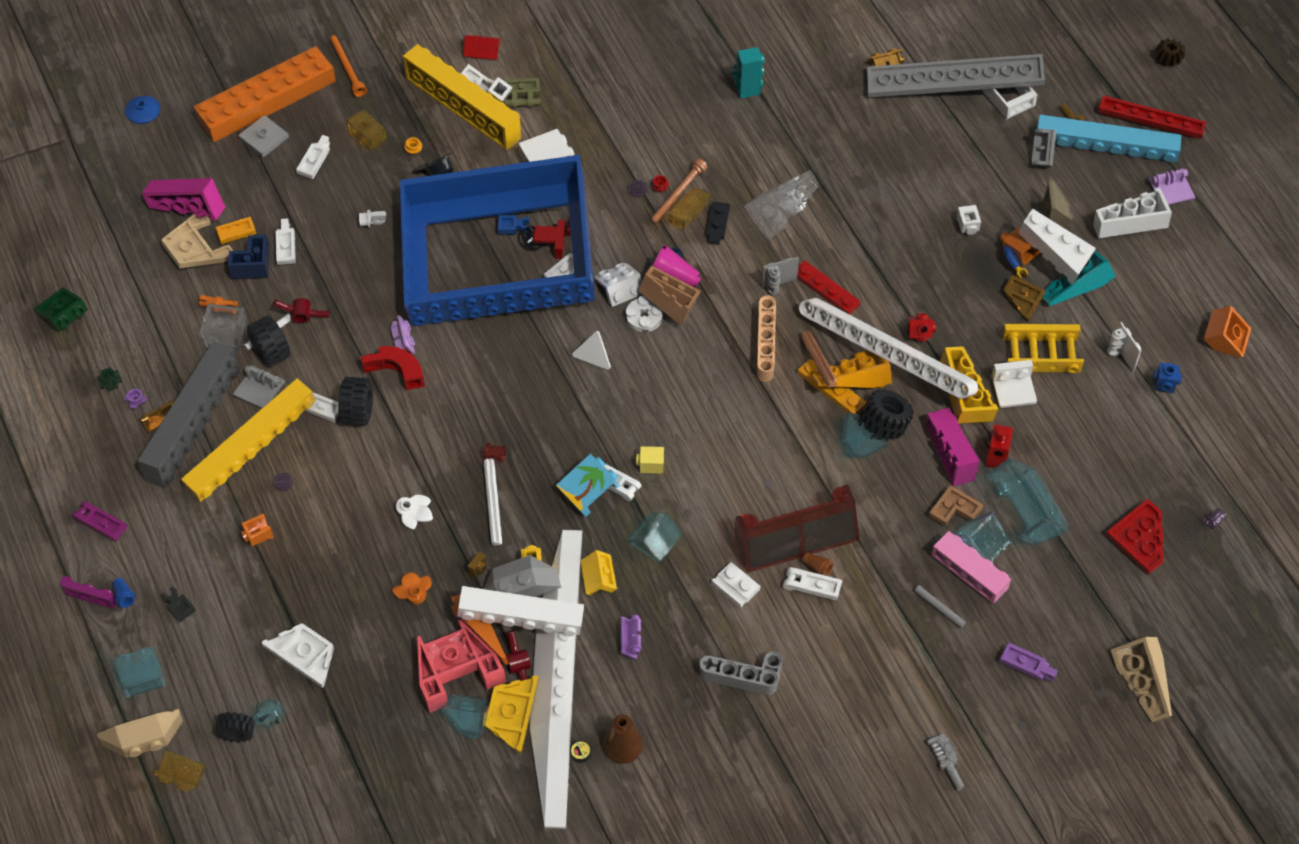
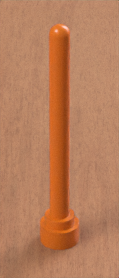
(358, 88)

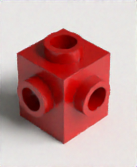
(915, 324)

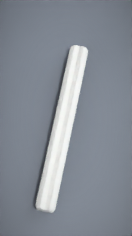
(492, 498)

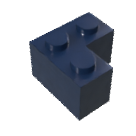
(250, 262)

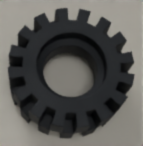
(234, 727)

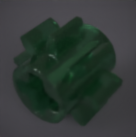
(109, 379)

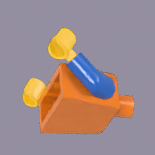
(1018, 251)

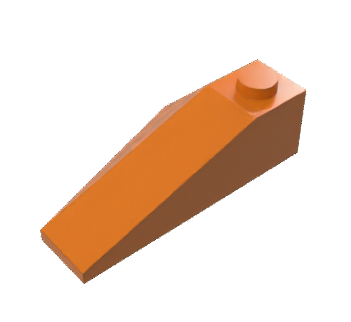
(483, 630)

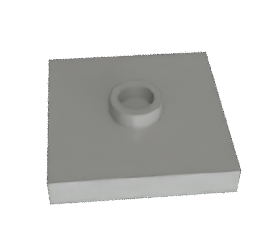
(263, 136)

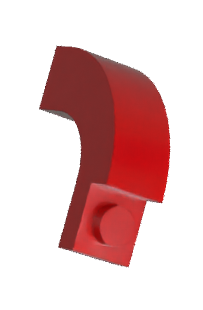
(397, 360)

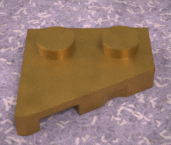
(1024, 296)

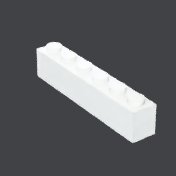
(520, 611)

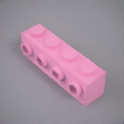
(971, 567)

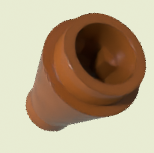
(818, 564)

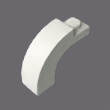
(498, 88)

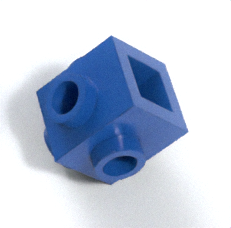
(1167, 377)

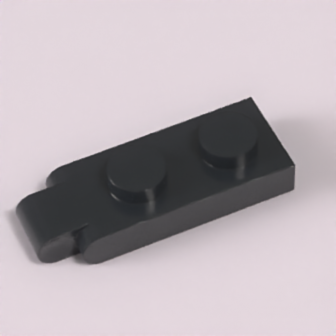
(717, 222)

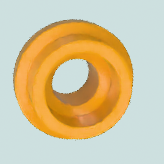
(413, 145)

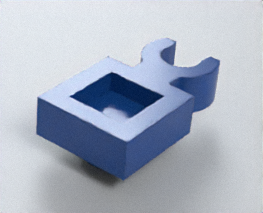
(510, 224)

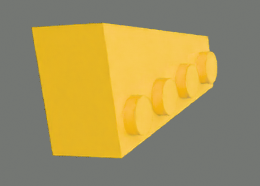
(975, 407)

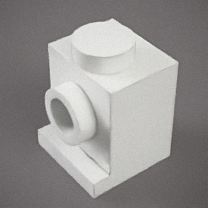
(971, 222)

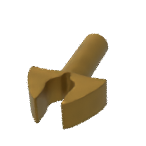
(1070, 114)

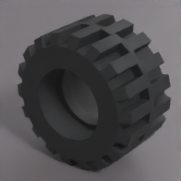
(268, 341)
(355, 401)
(887, 414)

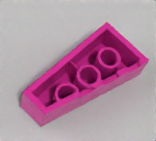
(185, 196)

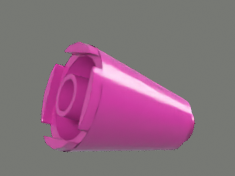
(676, 266)

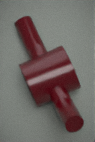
(301, 310)
(518, 659)

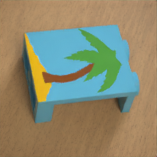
(587, 483)

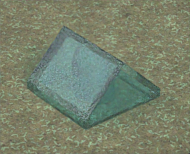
(656, 535)

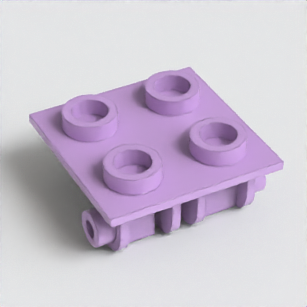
(1173, 186)

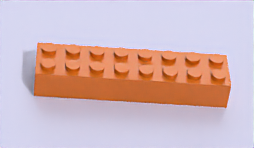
(264, 94)

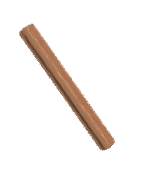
(819, 359)

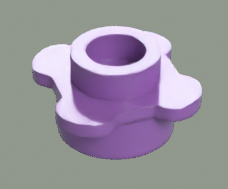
(131, 395)

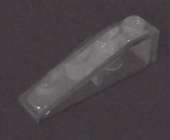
(777, 205)

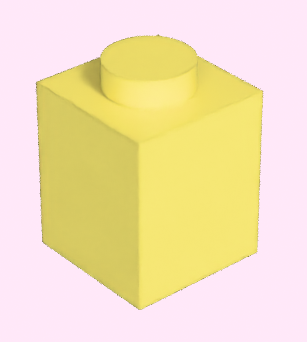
(651, 460)

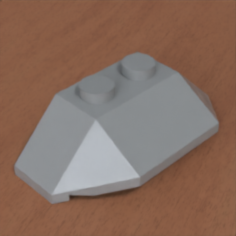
(524, 577)

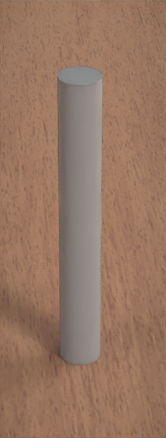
(940, 606)

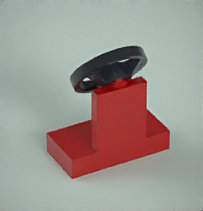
(546, 234)

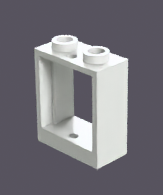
(1009, 109)

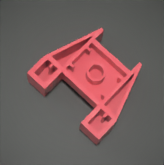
(453, 658)

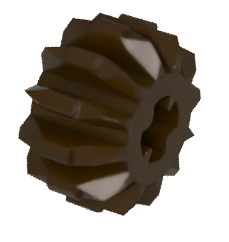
(1170, 52)

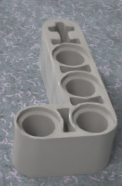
(740, 670)

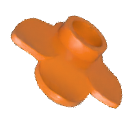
(413, 588)

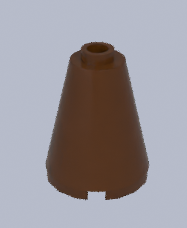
(622, 740)

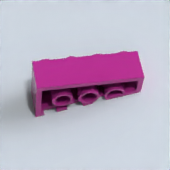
(953, 447)

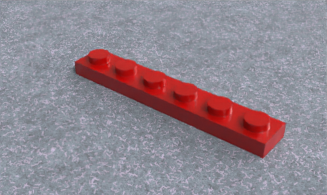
(1152, 117)

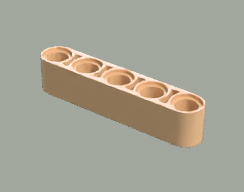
(766, 329)

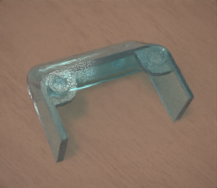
(1031, 500)

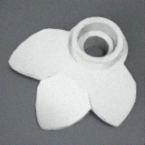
(416, 512)

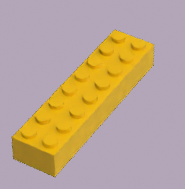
(462, 97)

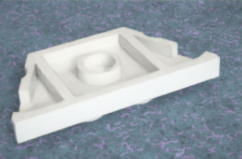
(303, 651)

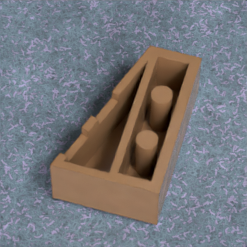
(669, 294)

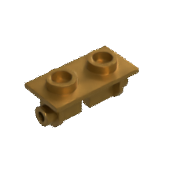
(892, 57)
(154, 418)

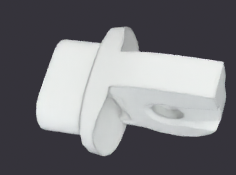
(368, 218)

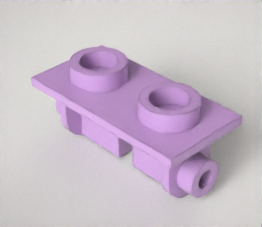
(402, 329)

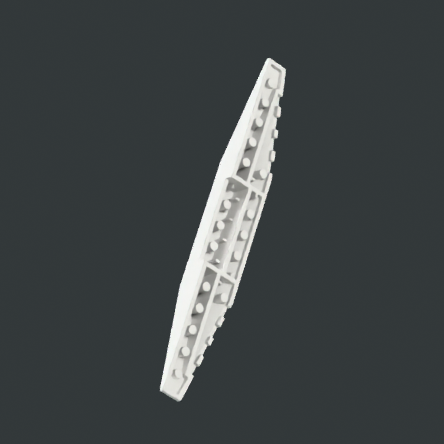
(554, 693)

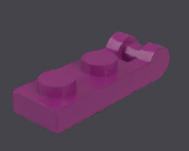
(99, 521)
(88, 593)

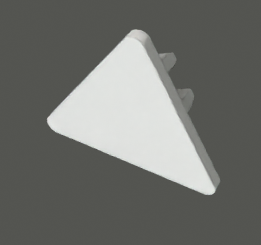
(593, 351)

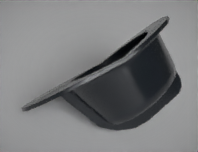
(438, 166)

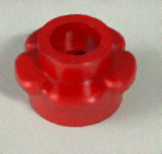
(660, 183)

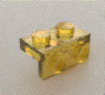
(180, 770)

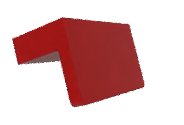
(481, 46)

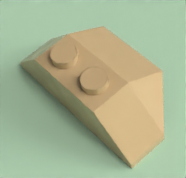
(142, 734)

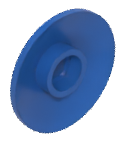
(142, 109)

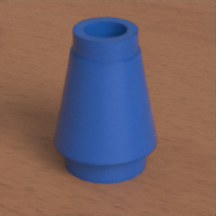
(123, 594)

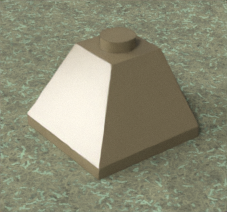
(1056, 206)

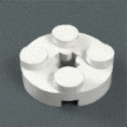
(639, 323)

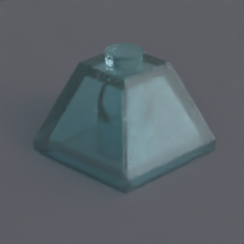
(858, 438)
(984, 535)
(467, 714)

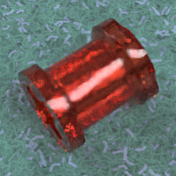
(495, 452)

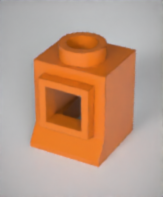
(260, 529)

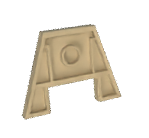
(189, 248)

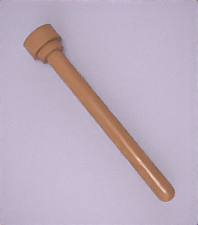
(697, 168)

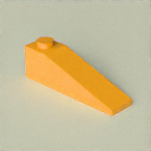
(863, 371)

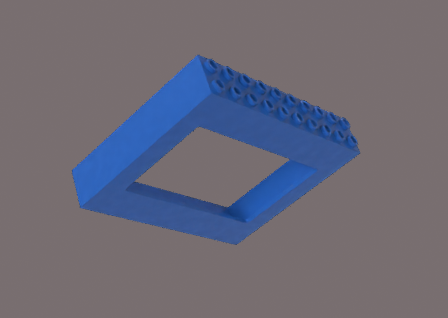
(486, 194)

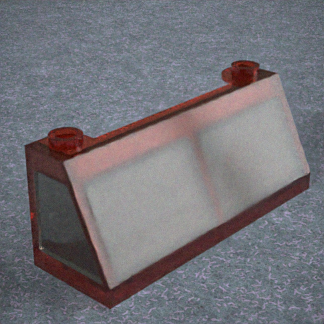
(797, 533)

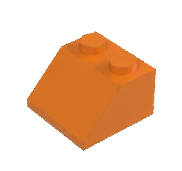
(1227, 332)

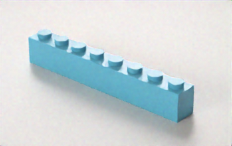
(1113, 138)

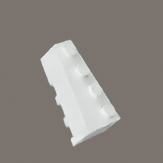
(1133, 216)
(1056, 244)

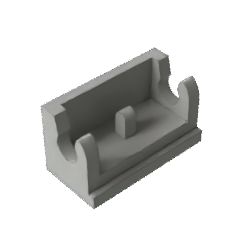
(1043, 148)

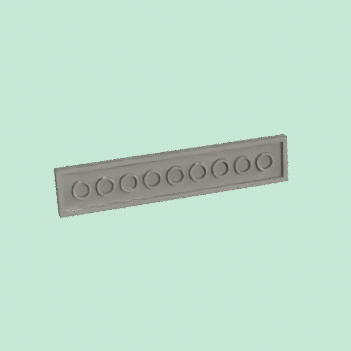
(956, 75)

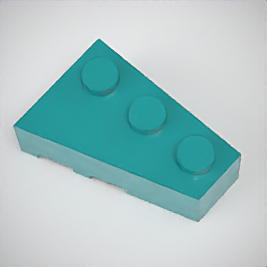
(748, 72)

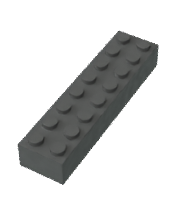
(188, 415)

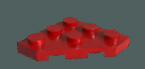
(1141, 536)

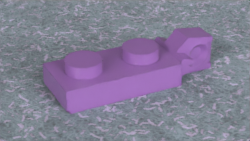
(1027, 663)

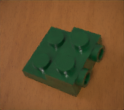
(61, 309)

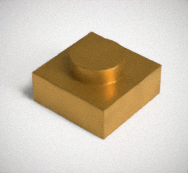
(477, 565)

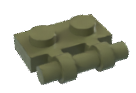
(523, 88)

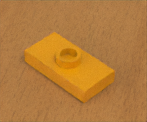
(235, 230)

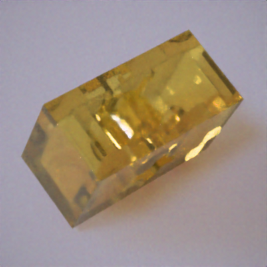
(366, 130)

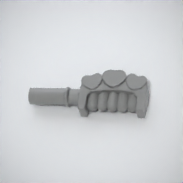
(947, 757)

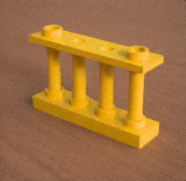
(1048, 333)

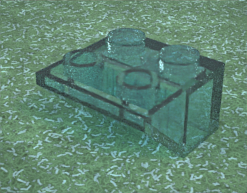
(140, 671)

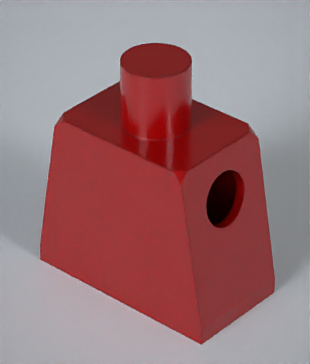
(999, 441)

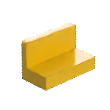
(598, 572)

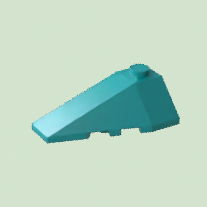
(1093, 276)

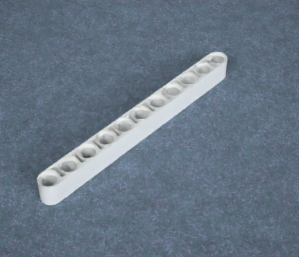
(895, 347)

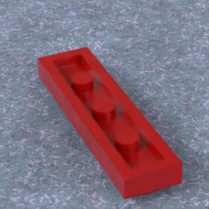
(827, 288)

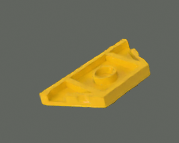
(511, 711)

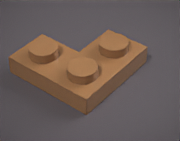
(954, 502)

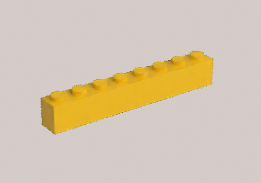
(248, 440)

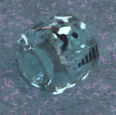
(269, 713)

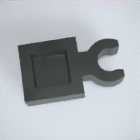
(178, 606)

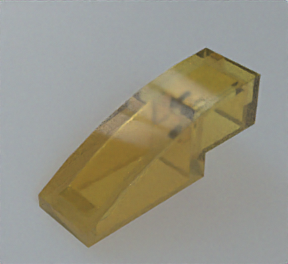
(688, 208)

